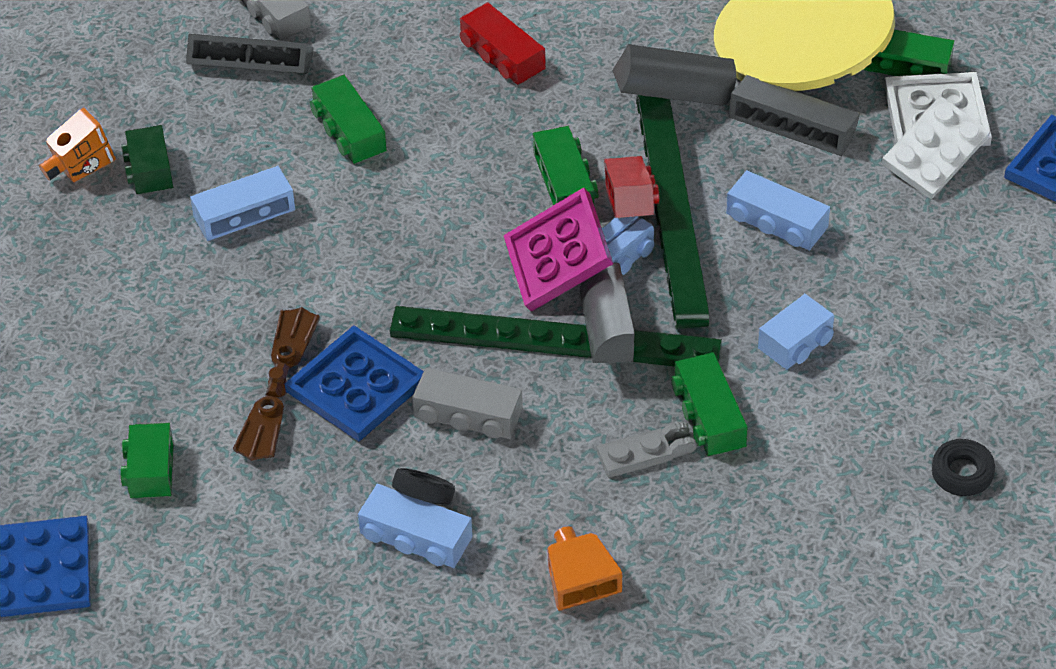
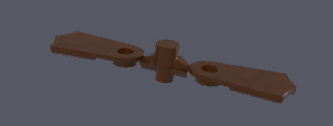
(262, 428)

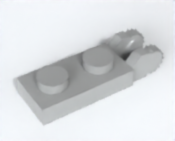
(645, 449)

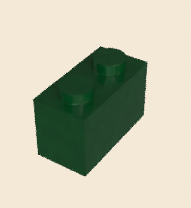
(148, 160)

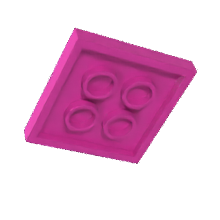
(558, 249)

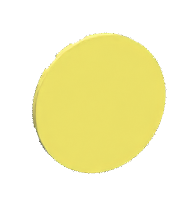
(803, 41)

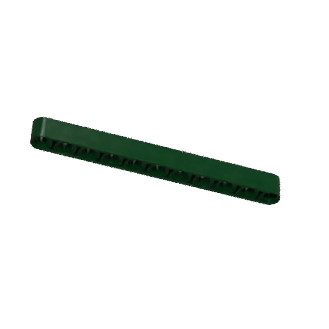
(673, 214)

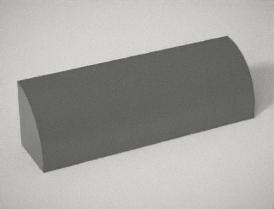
(249, 53)
(675, 75)
(793, 115)
(608, 316)

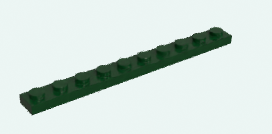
(538, 335)

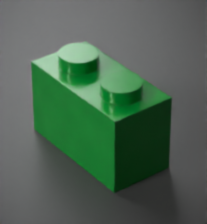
(148, 460)

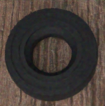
(968, 450)
(423, 486)

